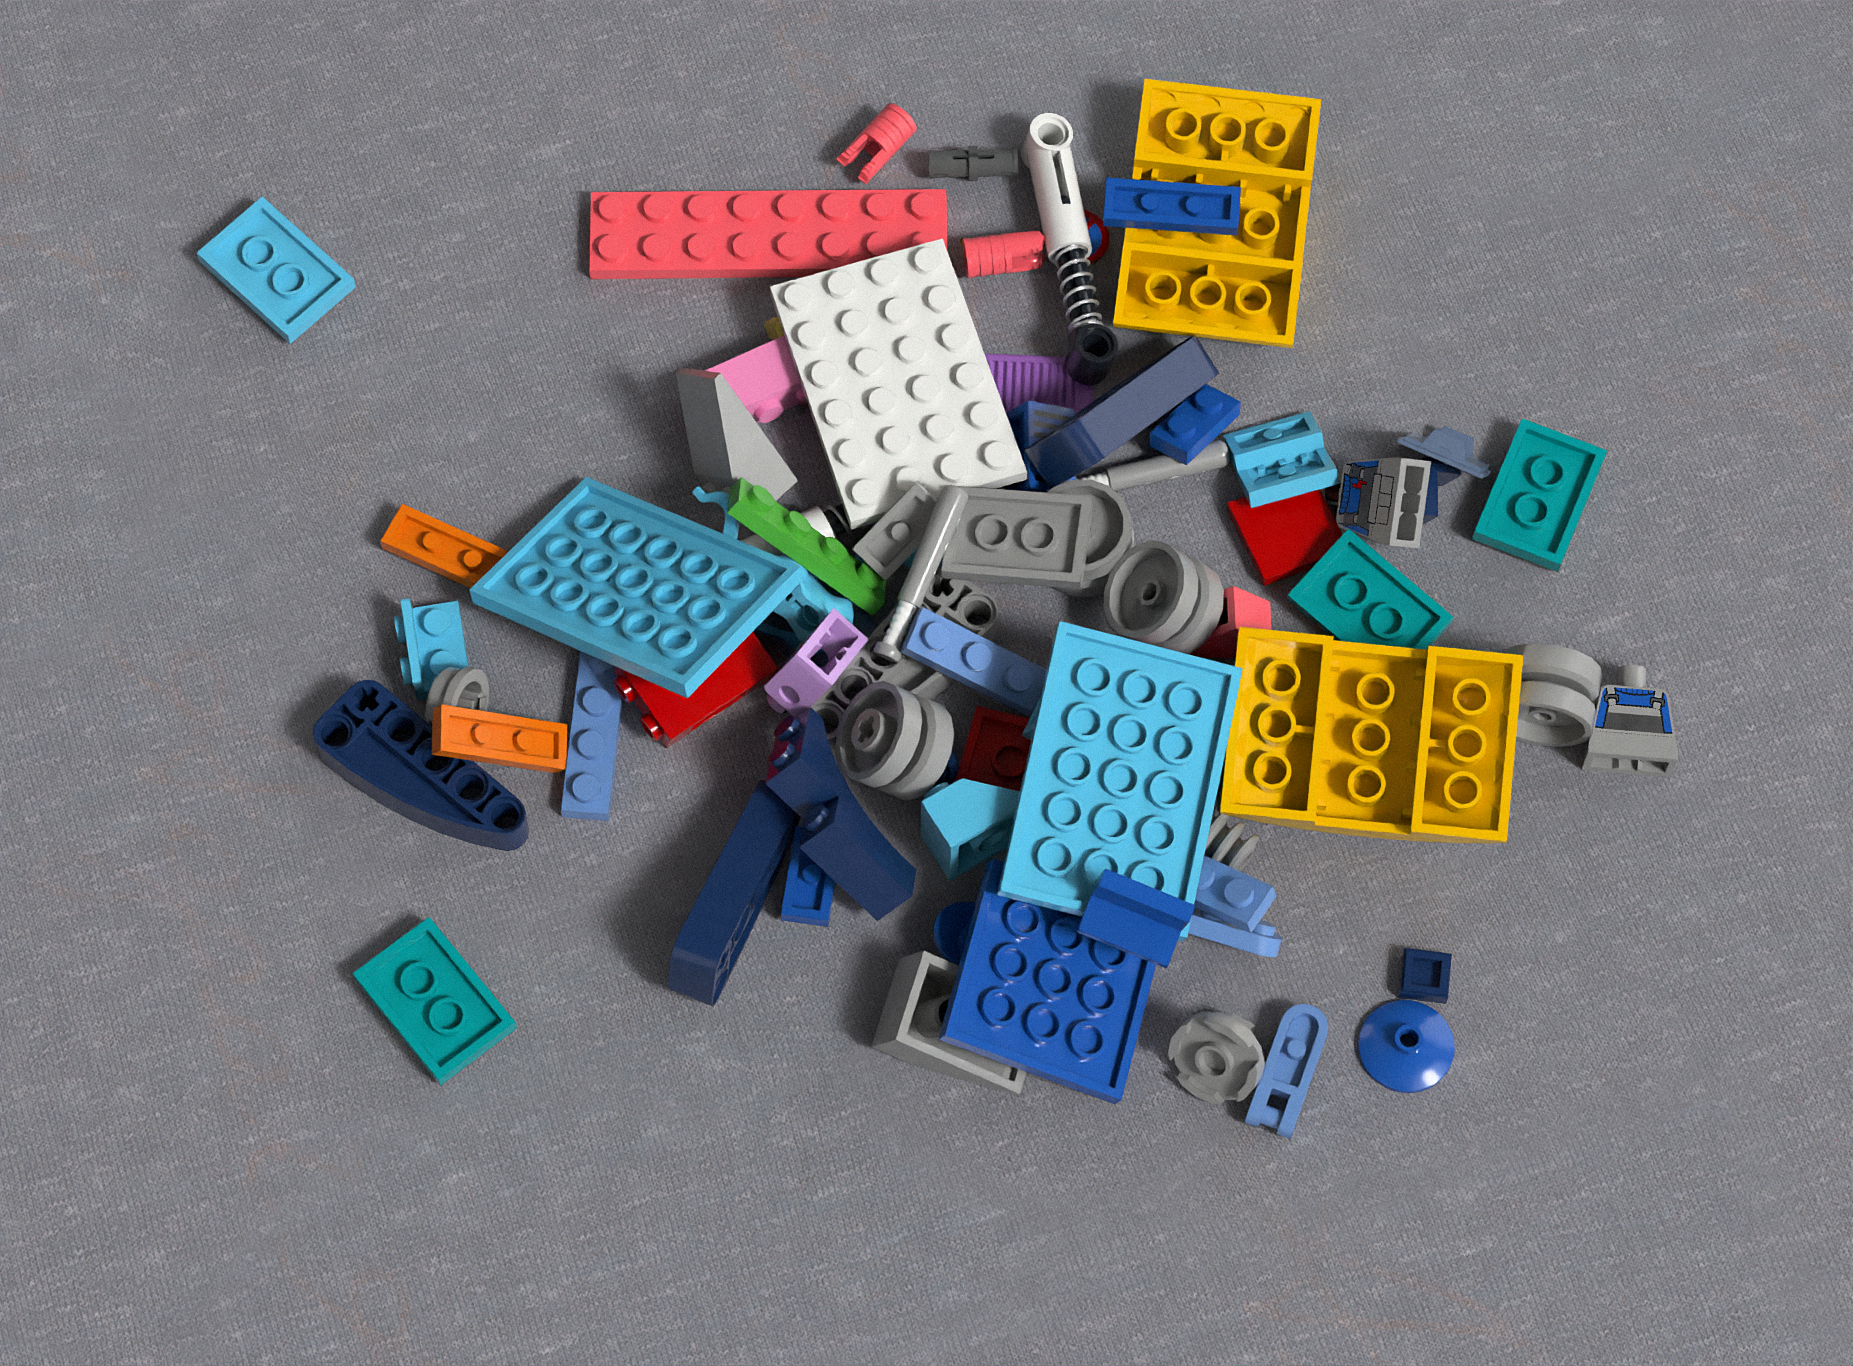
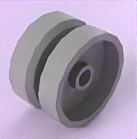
(1109, 534)
(1163, 597)
(1556, 695)
(894, 740)

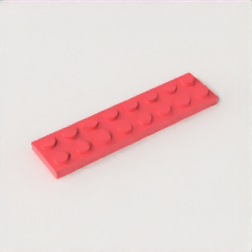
(755, 231)

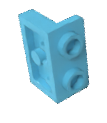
(433, 642)

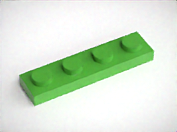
(798, 540)

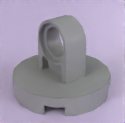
(1217, 1056)

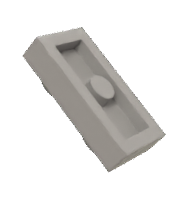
(897, 531)

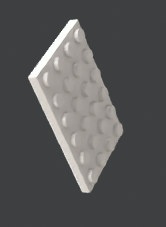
(896, 380)

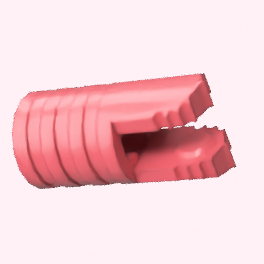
(880, 139)
(1003, 253)

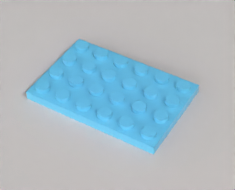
(637, 586)
(1119, 770)

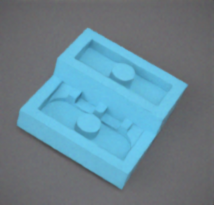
(1281, 459)

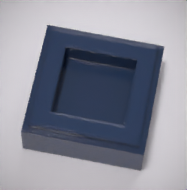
(1425, 975)

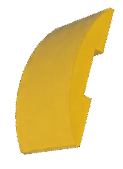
(1221, 283)
(1372, 738)

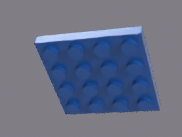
(1046, 995)

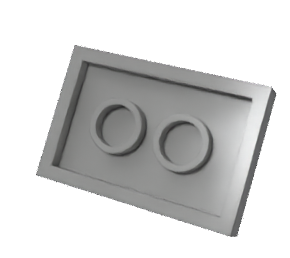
(1020, 538)

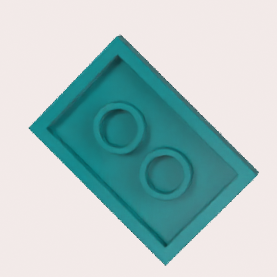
(1539, 495)
(1367, 599)
(434, 1001)

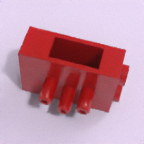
(672, 716)

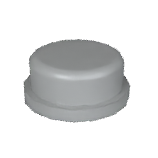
(458, 688)

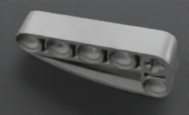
(962, 602)

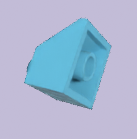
(966, 823)

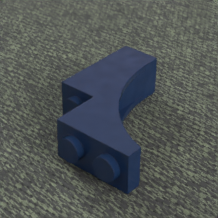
(834, 824)

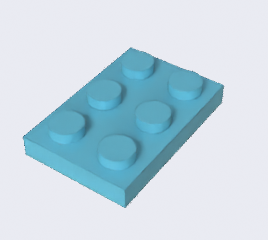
(276, 270)

